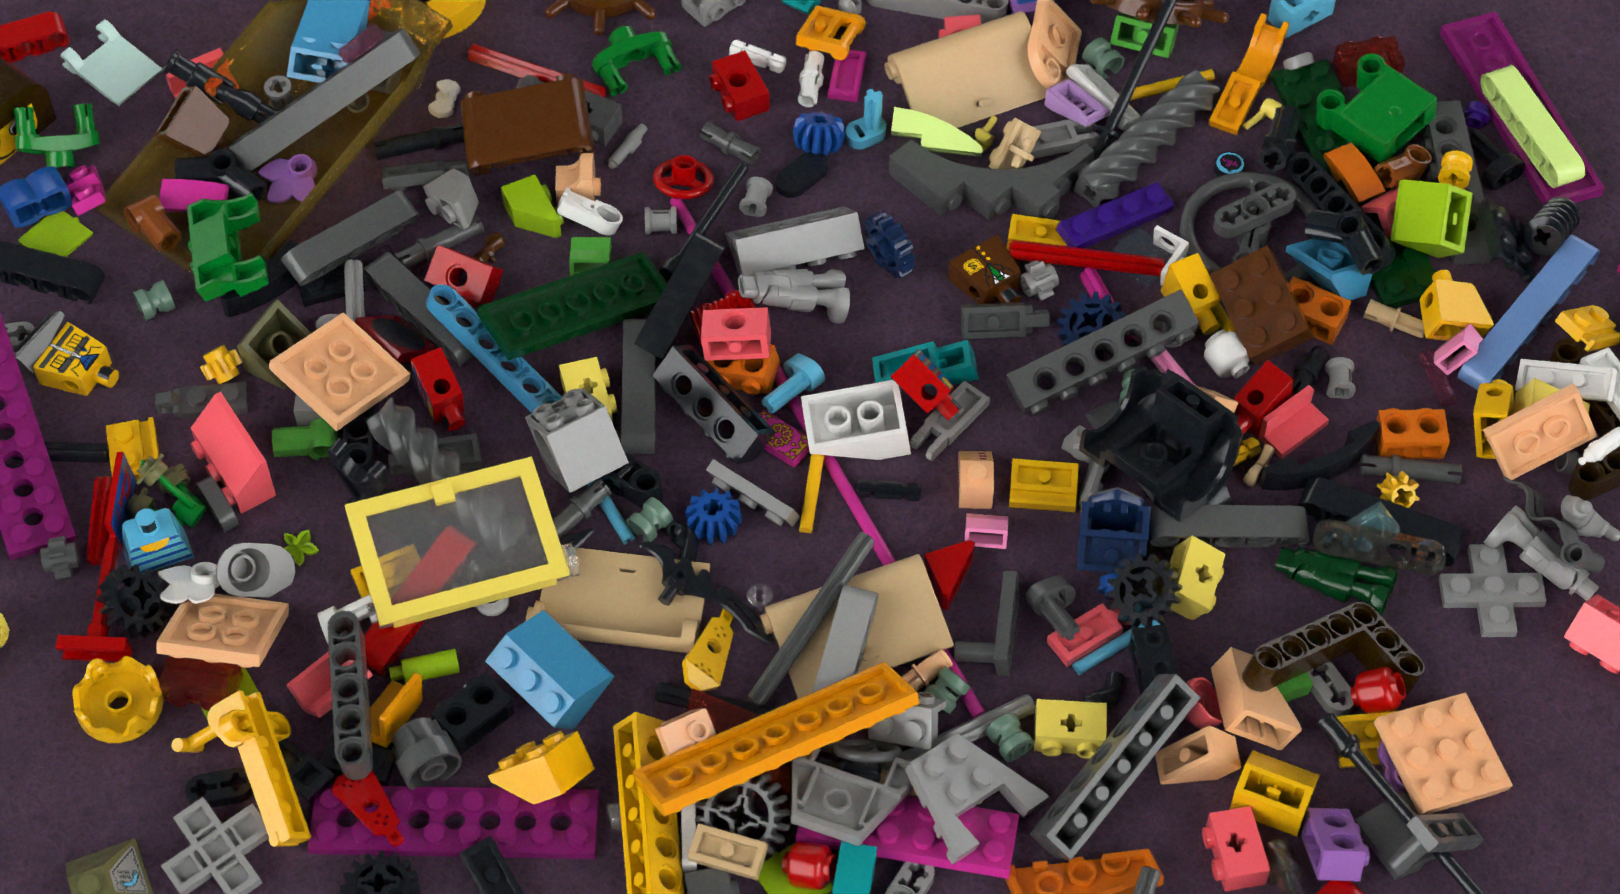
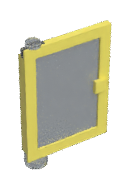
(458, 544)

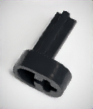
(1502, 168)

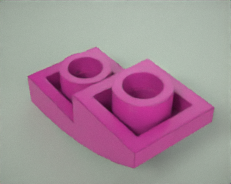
(85, 189)
(179, 193)

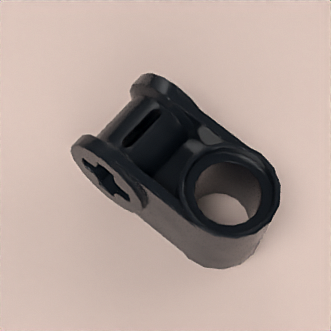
(631, 481)

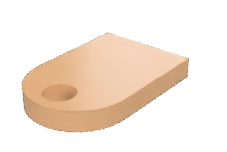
(1052, 43)

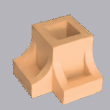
(579, 178)
(685, 730)

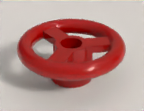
(683, 174)

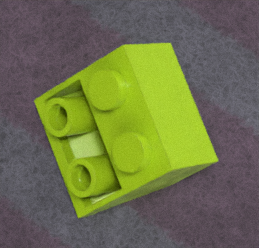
(1431, 217)

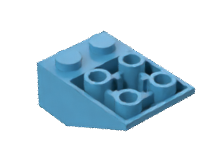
(320, 35)

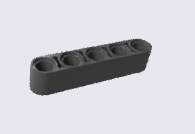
(350, 238)
(409, 296)
(638, 393)
(1232, 526)
(355, 708)

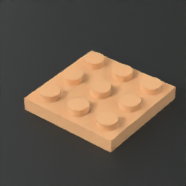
(339, 371)
(224, 630)
(1442, 754)

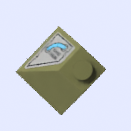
(110, 871)

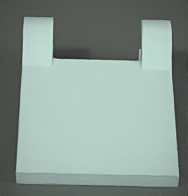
(115, 67)

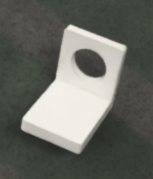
(1179, 251)

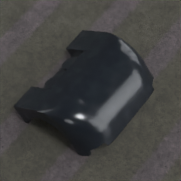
(1168, 441)

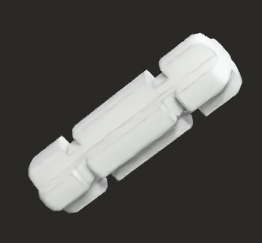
(759, 56)

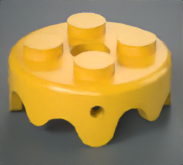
(110, 681)

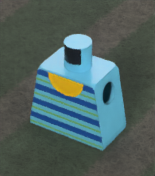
(154, 540)

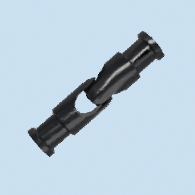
(243, 102)

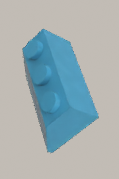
(550, 670)

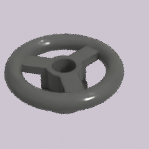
(866, 752)

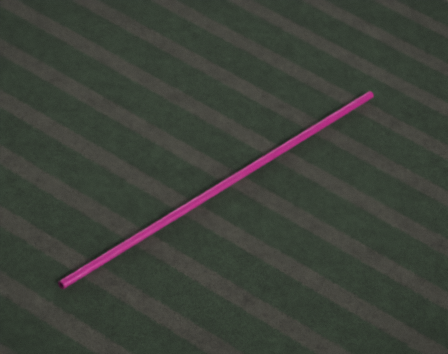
(830, 463)

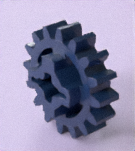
(889, 244)
(1088, 312)

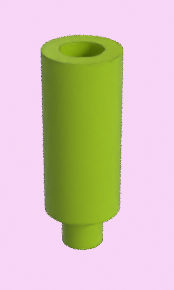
(427, 665)

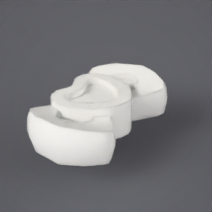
(445, 98)

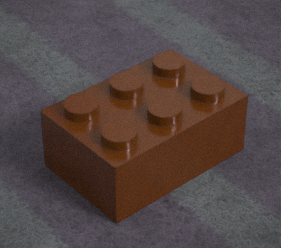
(1261, 305)

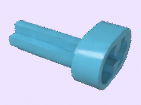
(870, 125)
(802, 375)

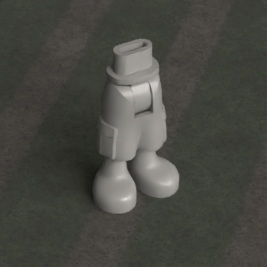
(798, 290)
(1540, 553)

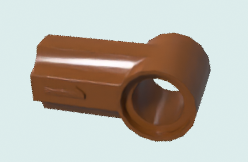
(1405, 166)
(150, 218)

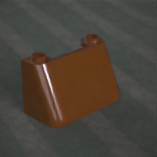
(526, 124)

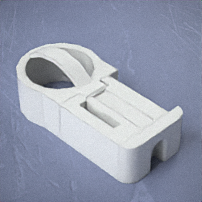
(589, 212)

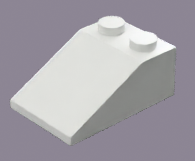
(857, 422)

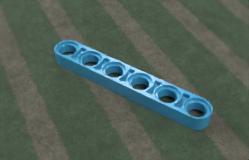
(489, 357)

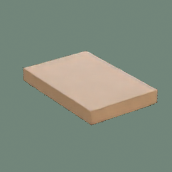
(1540, 432)

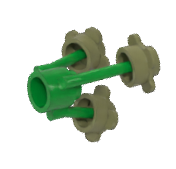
(174, 482)

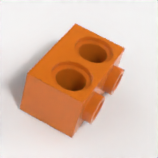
(1323, 310)
(740, 373)
(1410, 436)

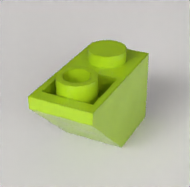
(531, 207)

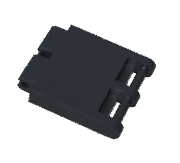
(1506, 239)

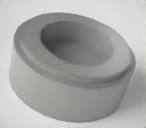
(1299, 61)

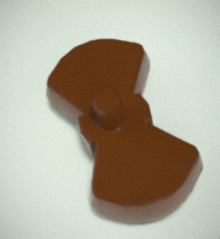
(491, 245)

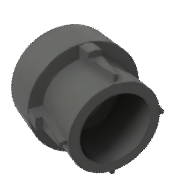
(424, 753)

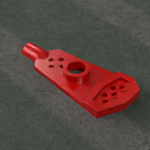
(368, 792)

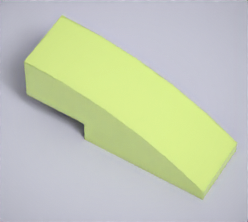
(935, 133)

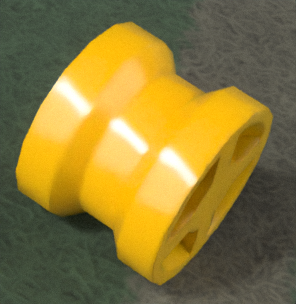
(1455, 169)

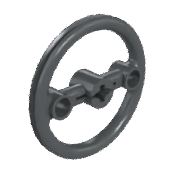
(1256, 182)

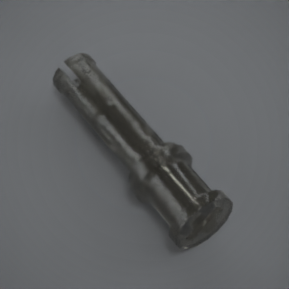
(1284, 871)

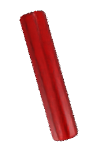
(98, 533)

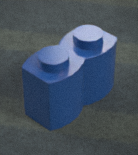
(33, 197)

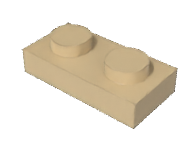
(727, 851)

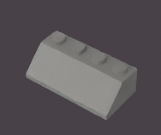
(796, 241)

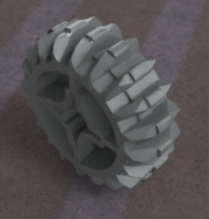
(747, 799)

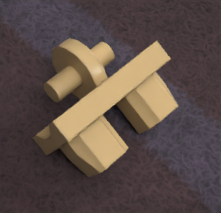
(1015, 147)

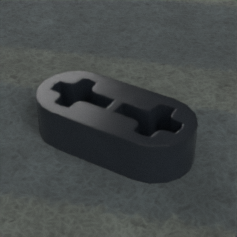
(220, 787)

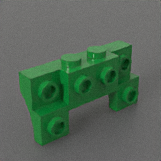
(217, 249)

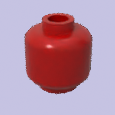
(1378, 690)
(810, 865)

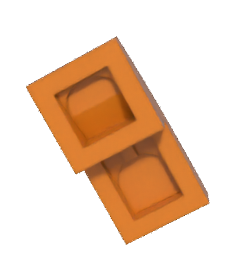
(1356, 173)

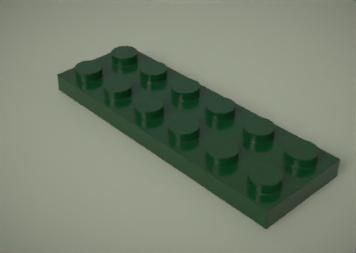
(573, 305)

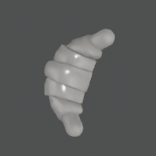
(1586, 520)

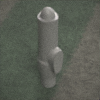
(628, 146)

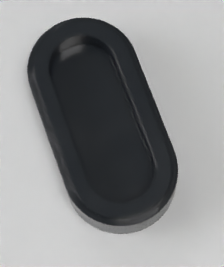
(801, 174)

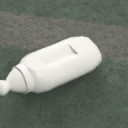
(1600, 448)

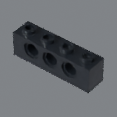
(729, 408)

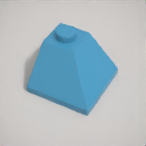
(1331, 267)

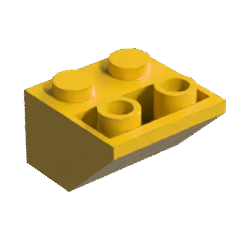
(544, 769)
(1275, 792)

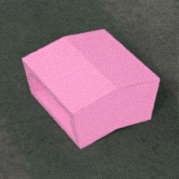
(1443, 355)
(987, 530)

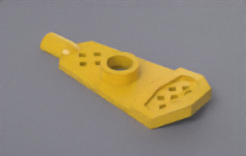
(702, 667)

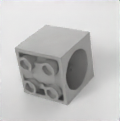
(576, 439)

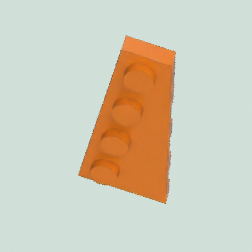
(1108, 875)

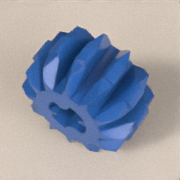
(818, 133)
(724, 519)

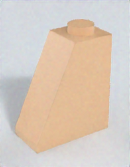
(1251, 713)

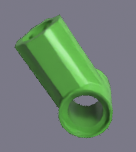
(304, 440)

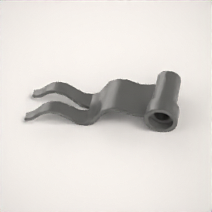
(1574, 552)

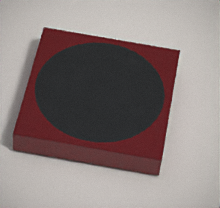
(395, 336)

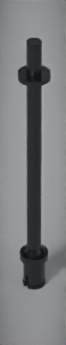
(1108, 131)
(1348, 747)

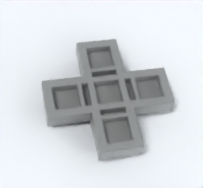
(1492, 590)
(216, 849)

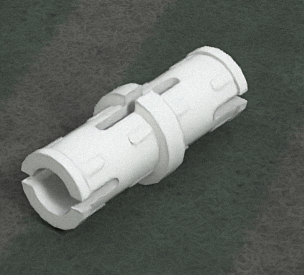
(811, 79)

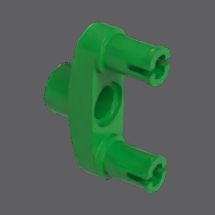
(628, 47)
(57, 149)

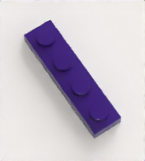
(1115, 216)

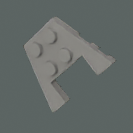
(959, 777)
(842, 802)

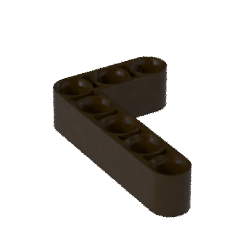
(1603, 474)
(1351, 629)

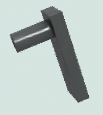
(1002, 650)
(1434, 834)

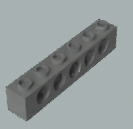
(1446, 134)
(1171, 309)
(1114, 766)

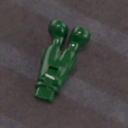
(1338, 576)

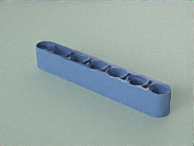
(1529, 311)

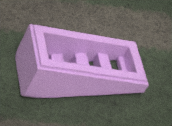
(1070, 99)

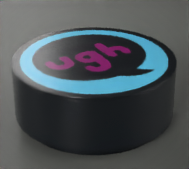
(1229, 163)

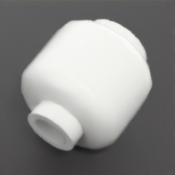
(1226, 354)

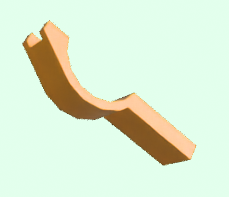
(1249, 77)

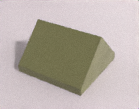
(267, 339)

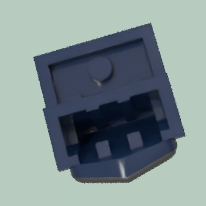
(1111, 529)

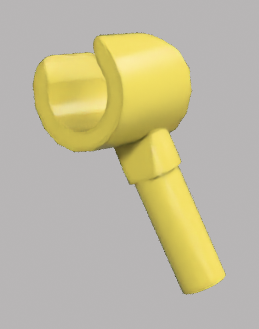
(1267, 110)
(983, 135)

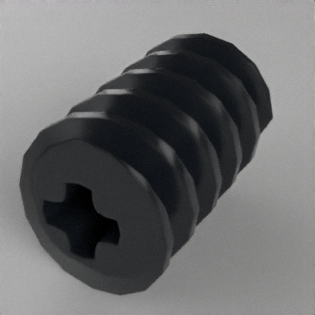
(1551, 225)

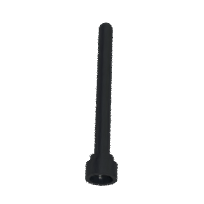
(670, 264)

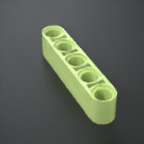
(1532, 126)

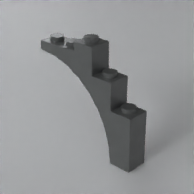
(989, 191)

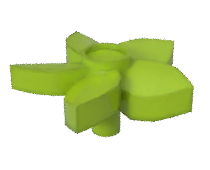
(299, 546)

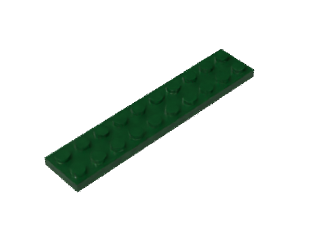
(1411, 270)

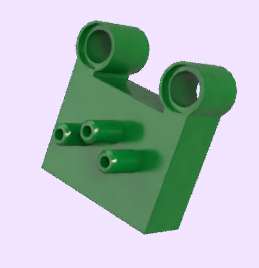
(1382, 114)

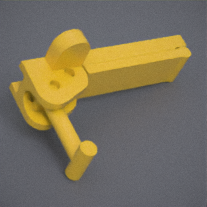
(247, 724)

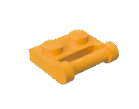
(822, 26)

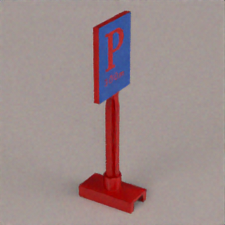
(96, 642)

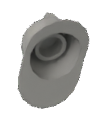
(264, 565)

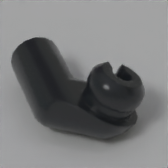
(684, 539)
(1110, 693)

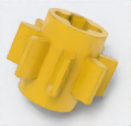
(221, 364)
(1401, 484)

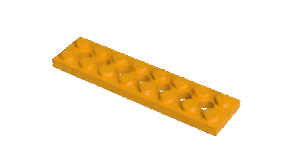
(775, 738)

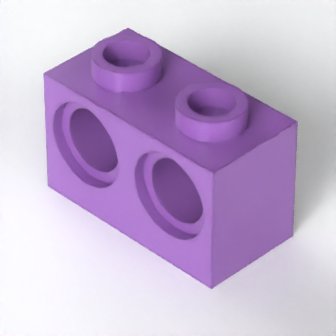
(1334, 844)

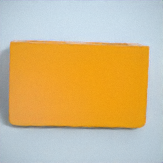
(394, 709)

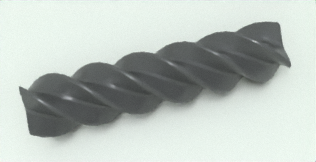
(1141, 140)
(413, 445)

